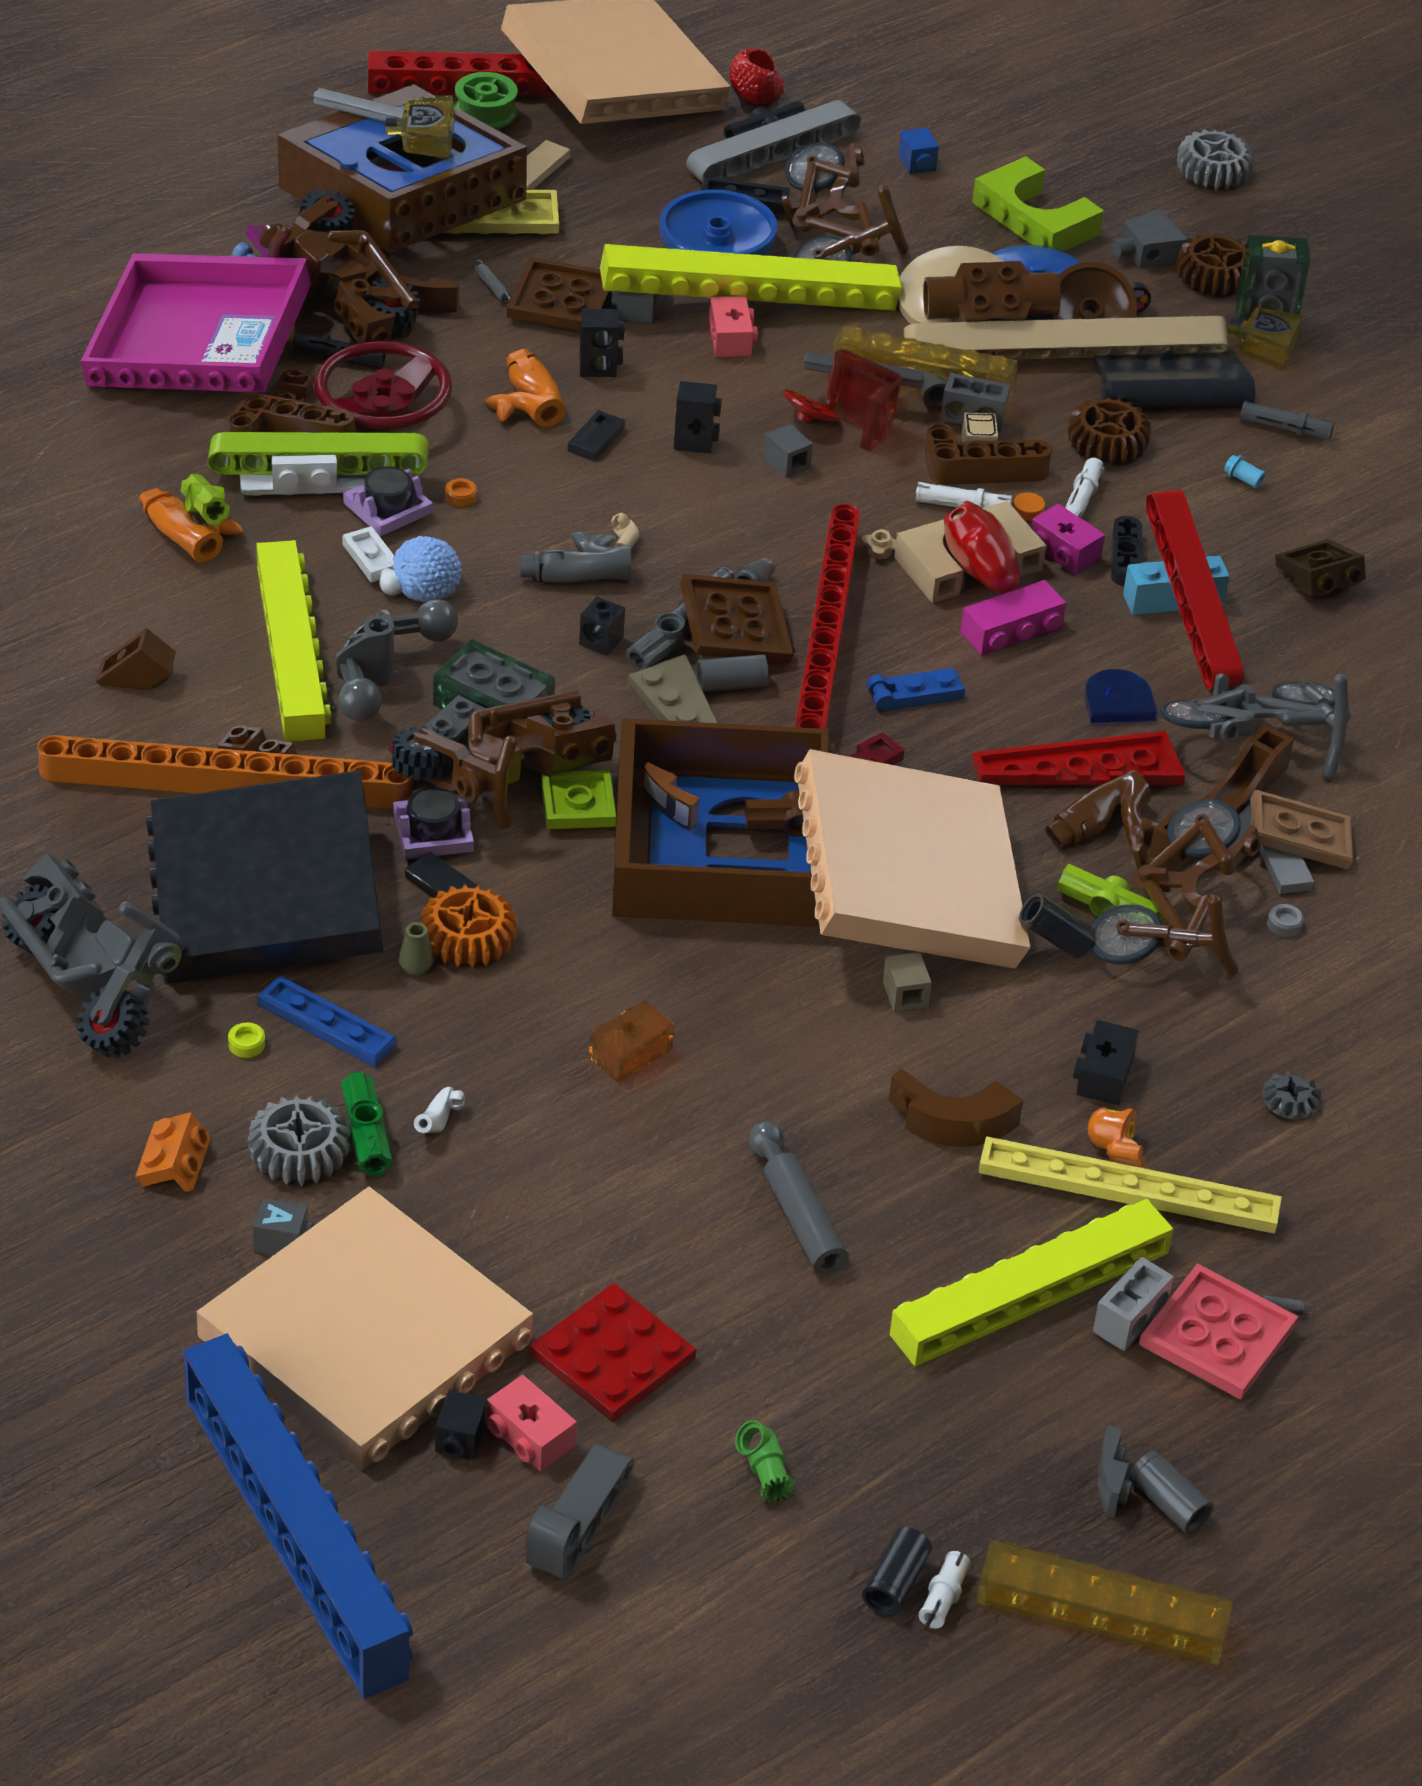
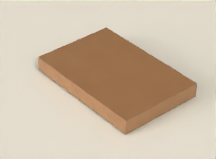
(1302, 829)

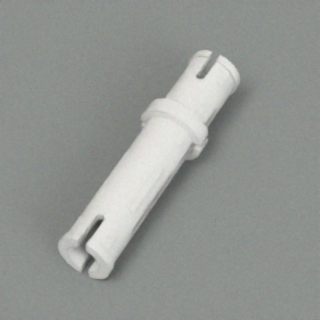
(1085, 486)
(956, 496)

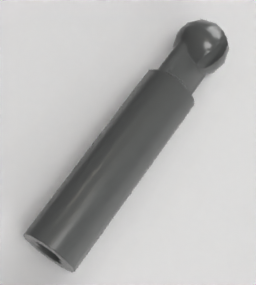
(798, 1200)

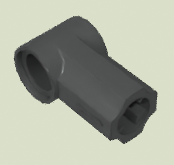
(662, 641)

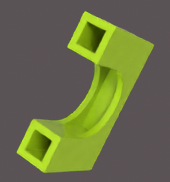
(1002, 197)

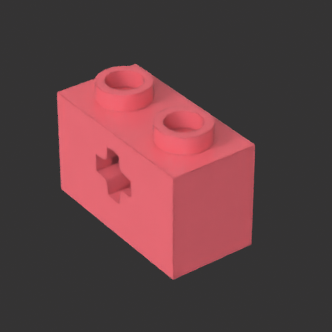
(732, 326)
(531, 1423)

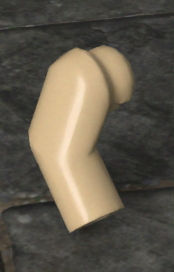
(625, 530)

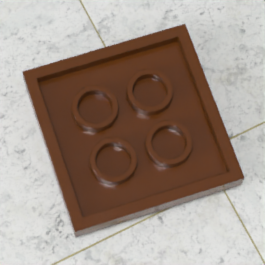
(556, 293)
(735, 617)

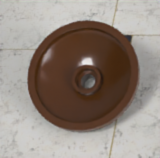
(1096, 289)

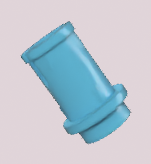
(1244, 471)

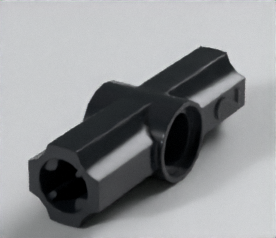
(762, 116)

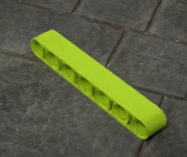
(355, 452)

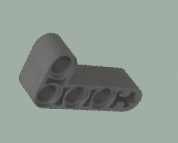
(563, 1533)

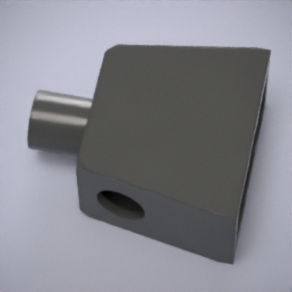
(1150, 240)

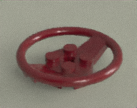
(387, 398)

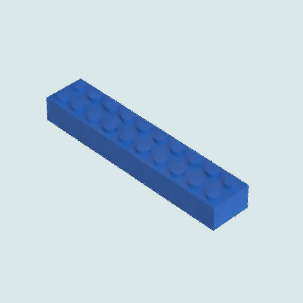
(298, 1516)

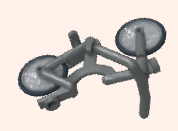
(1291, 703)

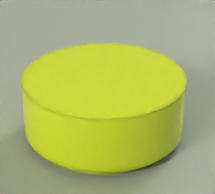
(246, 1040)

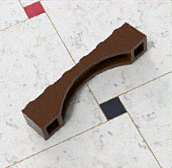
(1256, 768)

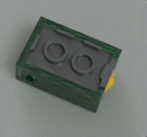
(1273, 275)
(488, 678)

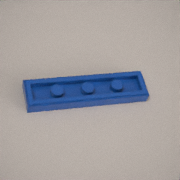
(327, 1021)

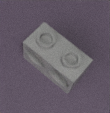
(1132, 1303)

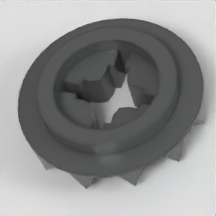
(1280, 1101)

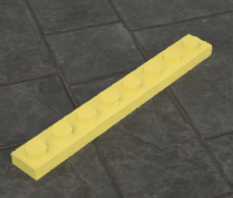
(1130, 1184)

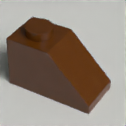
(137, 663)

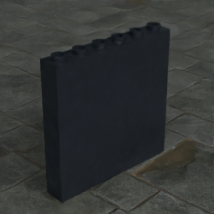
(265, 875)

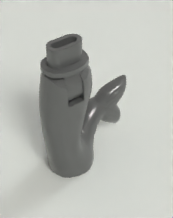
(568, 566)

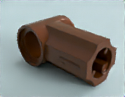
(775, 814)

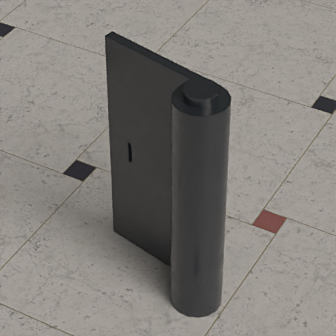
(1176, 380)

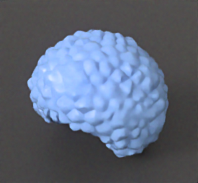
(427, 568)

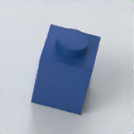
(918, 150)

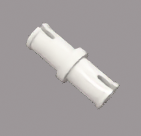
(944, 1589)

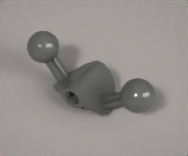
(369, 653)

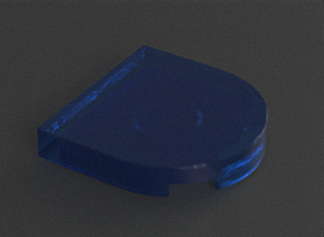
(1119, 697)

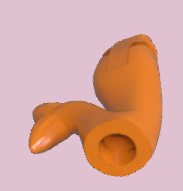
(536, 395)
(177, 523)

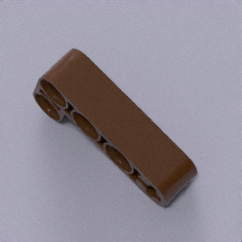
(280, 414)
(984, 460)

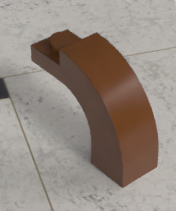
(955, 1120)

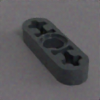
(1131, 542)

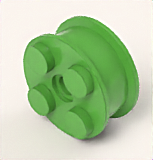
(487, 98)

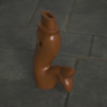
(1093, 810)

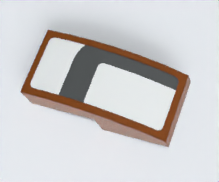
(672, 801)

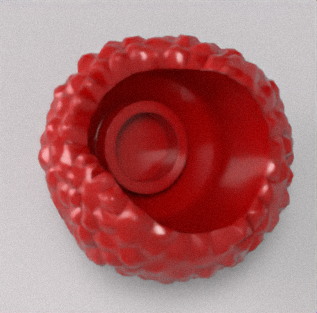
(755, 77)

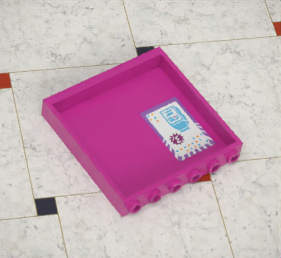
(197, 322)

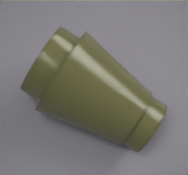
(416, 950)

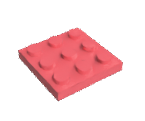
(1218, 1331)

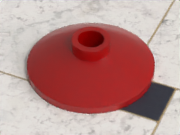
(808, 408)

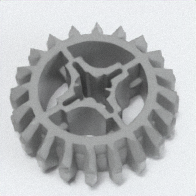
(1215, 159)
(276, 1145)

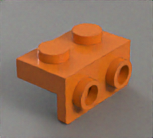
(174, 1152)

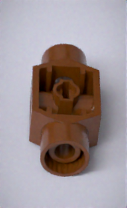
(991, 293)

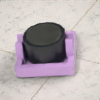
(388, 499)
(433, 823)

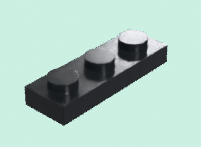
(767, 194)

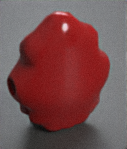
(982, 547)

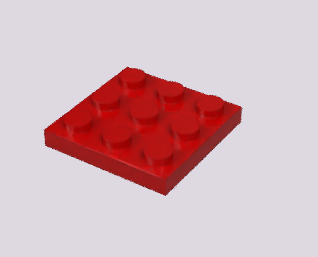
(612, 1352)

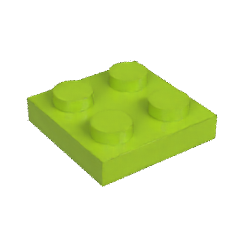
(578, 799)

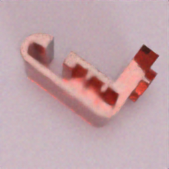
(867, 392)

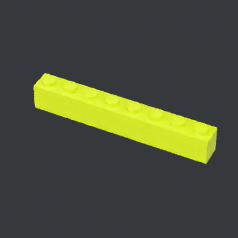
(291, 641)
(1029, 1282)

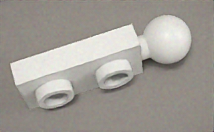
(373, 558)

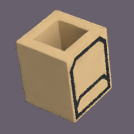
(979, 427)

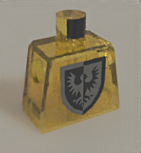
(425, 126)
(1267, 335)

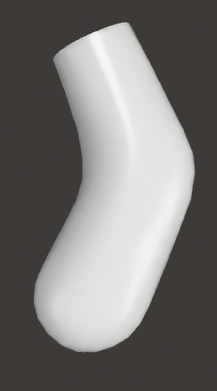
(438, 1111)

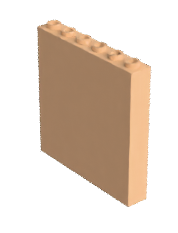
(615, 59)
(910, 859)
(367, 1326)

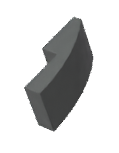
(1112, 1472)

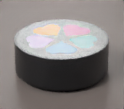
(1142, 295)

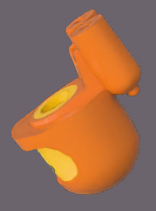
(1115, 1133)

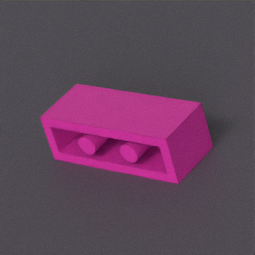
(1012, 617)

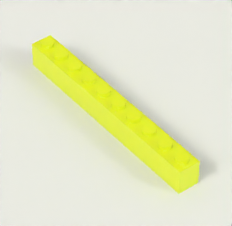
(748, 275)

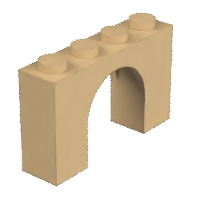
(927, 561)

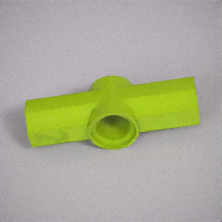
(205, 499)
(1099, 892)

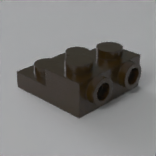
(1322, 567)

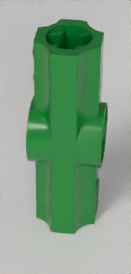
(366, 1124)

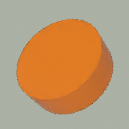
(461, 492)
(1029, 505)

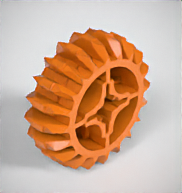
(469, 925)

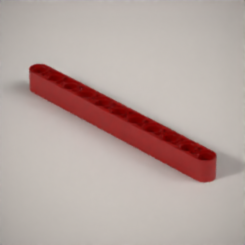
(828, 618)

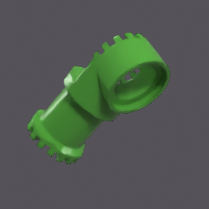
(765, 1461)

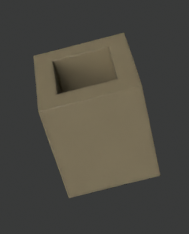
(907, 982)

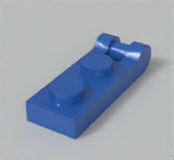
(915, 689)

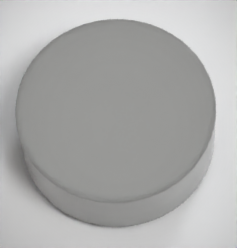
(1285, 920)

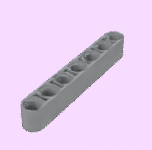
(773, 141)

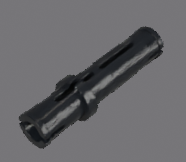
(326, 347)

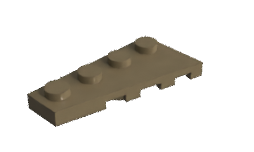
(672, 691)

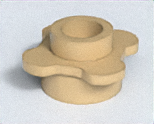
(879, 544)

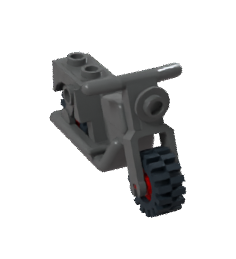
(90, 955)

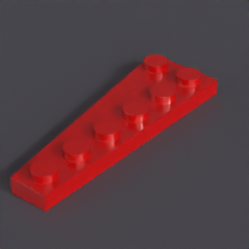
(1083, 762)

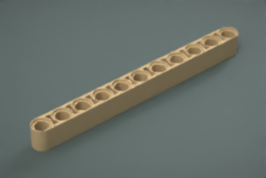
(1079, 336)

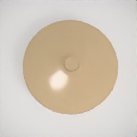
(934, 263)

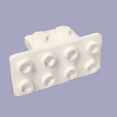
(300, 476)

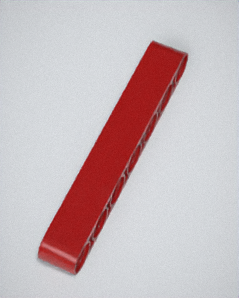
(1194, 587)

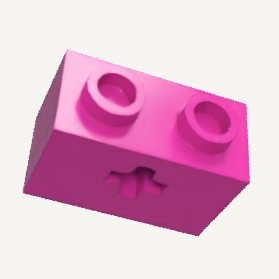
(1068, 538)

